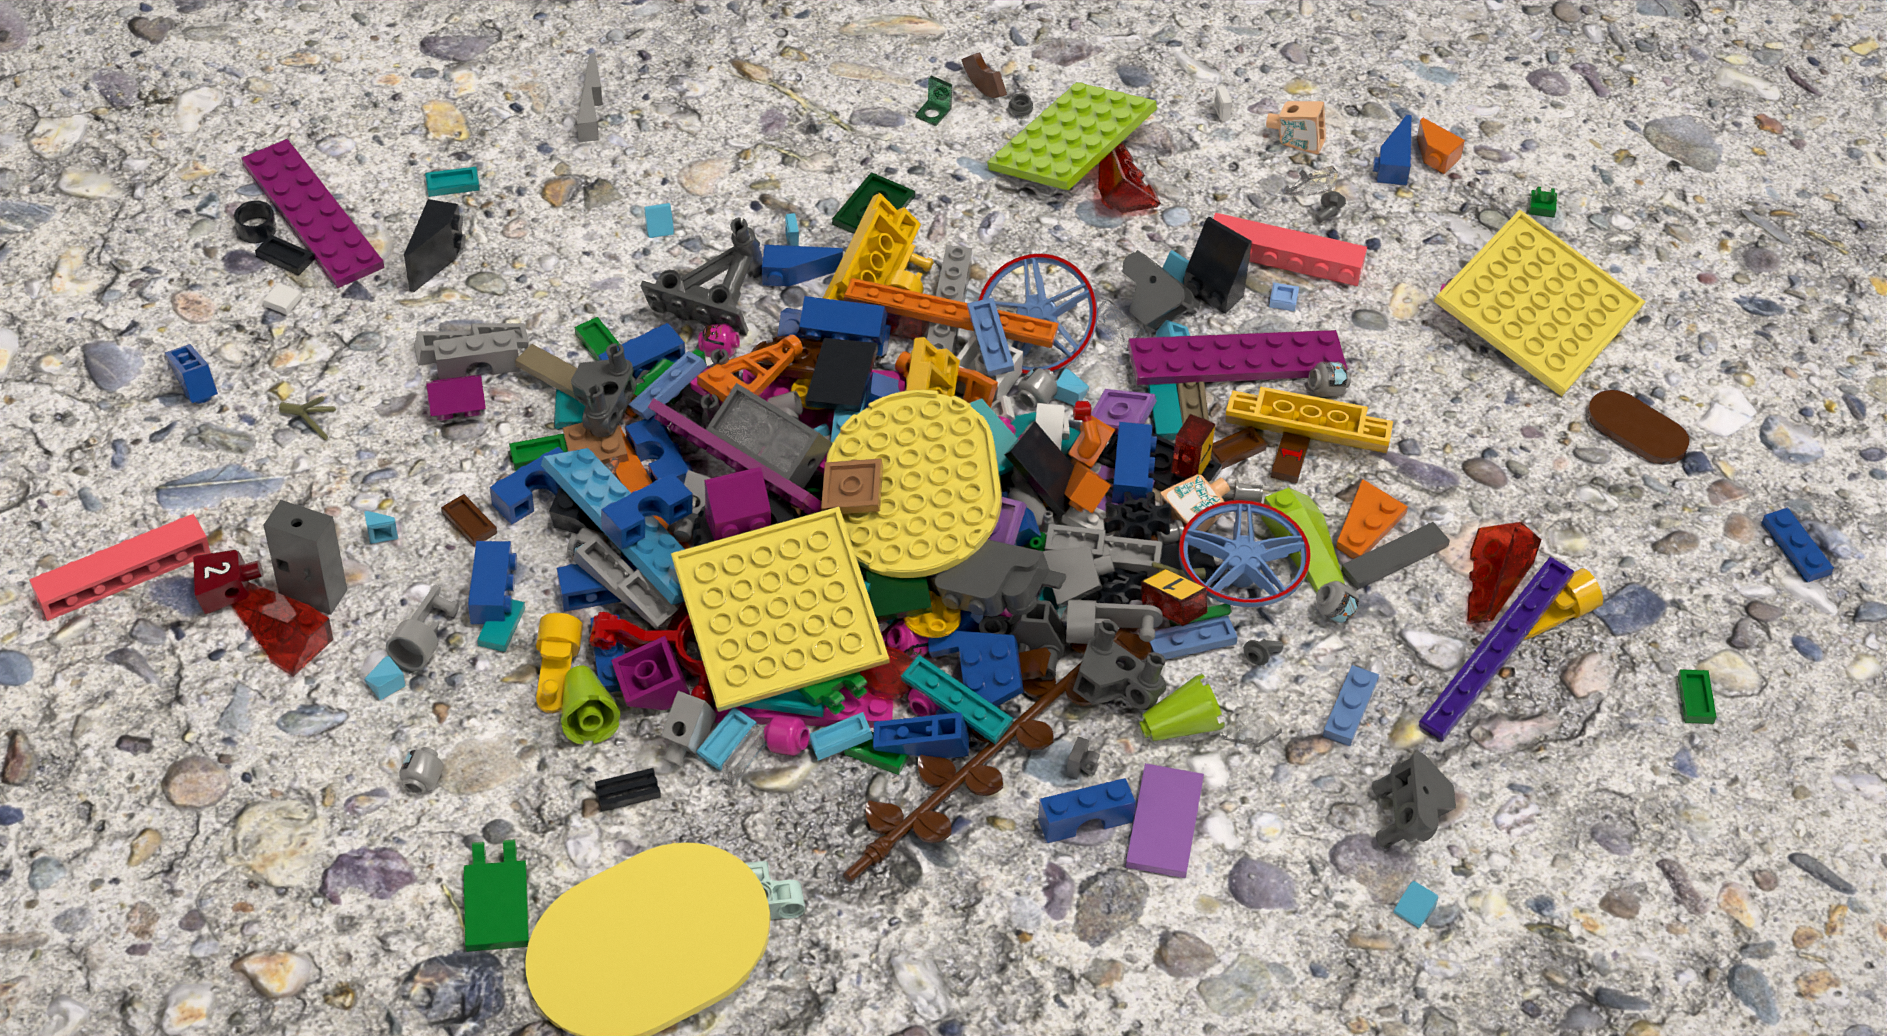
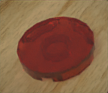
(886, 680)

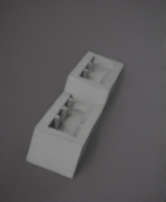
(591, 97)
(424, 339)
(1126, 553)
(623, 582)

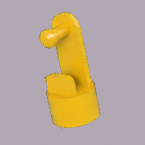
(905, 279)
(1575, 600)
(558, 643)

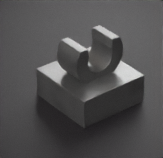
(1082, 759)

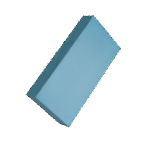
(840, 736)
(725, 738)

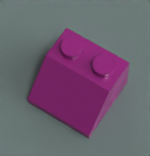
(456, 396)
(736, 503)
(650, 676)

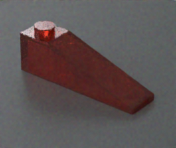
(1122, 183)
(1500, 562)
(284, 627)

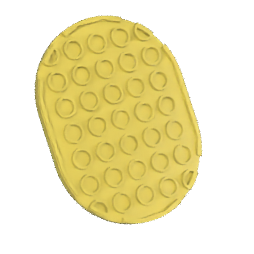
(936, 482)
(648, 941)

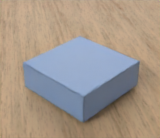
(1284, 296)

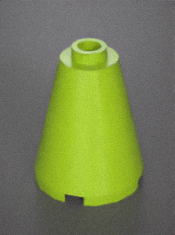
(587, 707)
(1183, 712)

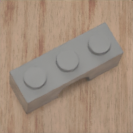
(458, 353)

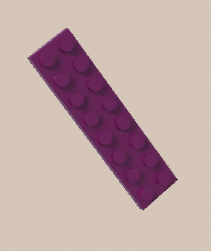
(313, 213)
(1232, 356)
(733, 457)

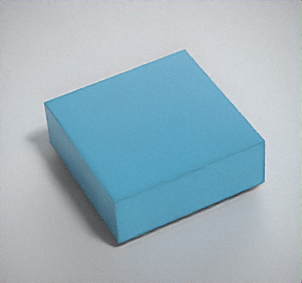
(791, 230)

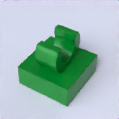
(1543, 203)

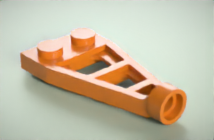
(720, 380)
(977, 385)

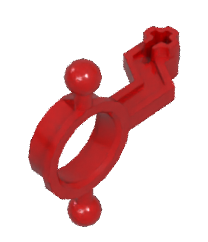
(609, 629)

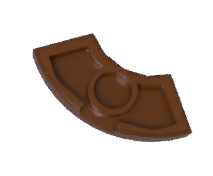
(983, 77)

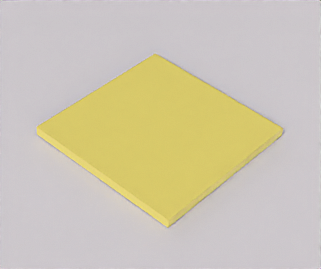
(1539, 302)
(779, 609)

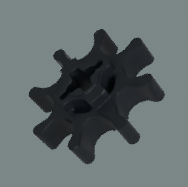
(1137, 517)
(1119, 587)

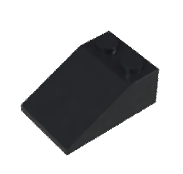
(433, 242)
(1218, 266)

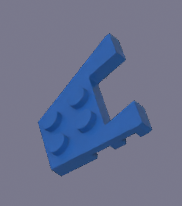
(987, 663)

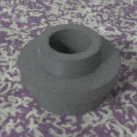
(1020, 105)

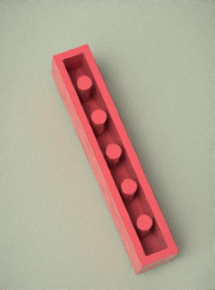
(1300, 250)
(119, 567)

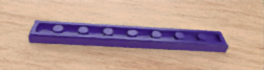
(1496, 649)

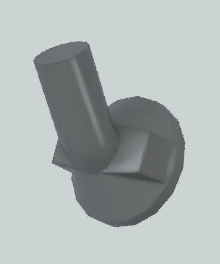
(1332, 202)
(1258, 651)

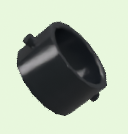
(252, 210)

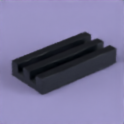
(626, 785)

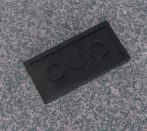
(1163, 463)

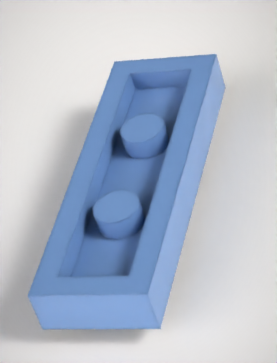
(990, 337)
(668, 384)
(1194, 637)
(1351, 705)

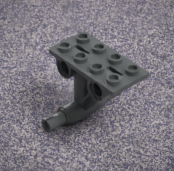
(713, 305)

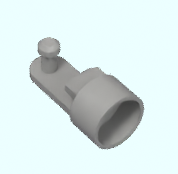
(1086, 615)
(414, 640)

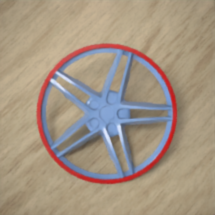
(1043, 308)
(1244, 555)

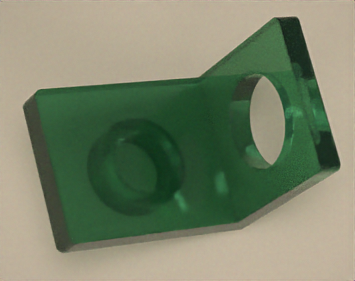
(938, 99)

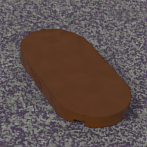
(802, 365)
(1638, 426)

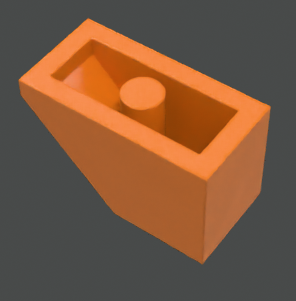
(1438, 146)
(1085, 488)

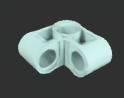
(783, 896)

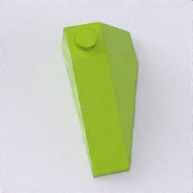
(1302, 509)

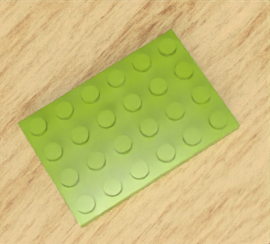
(1072, 135)

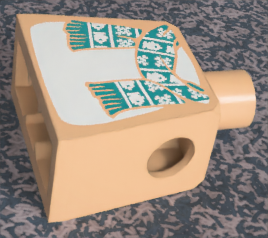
(1300, 125)
(1192, 497)

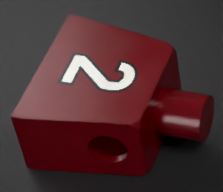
(223, 579)

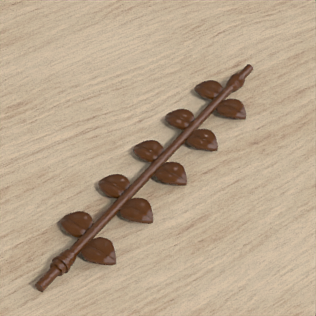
(979, 778)

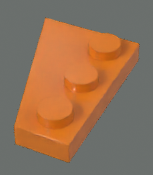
(1369, 520)

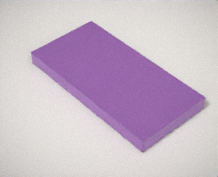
(1164, 820)

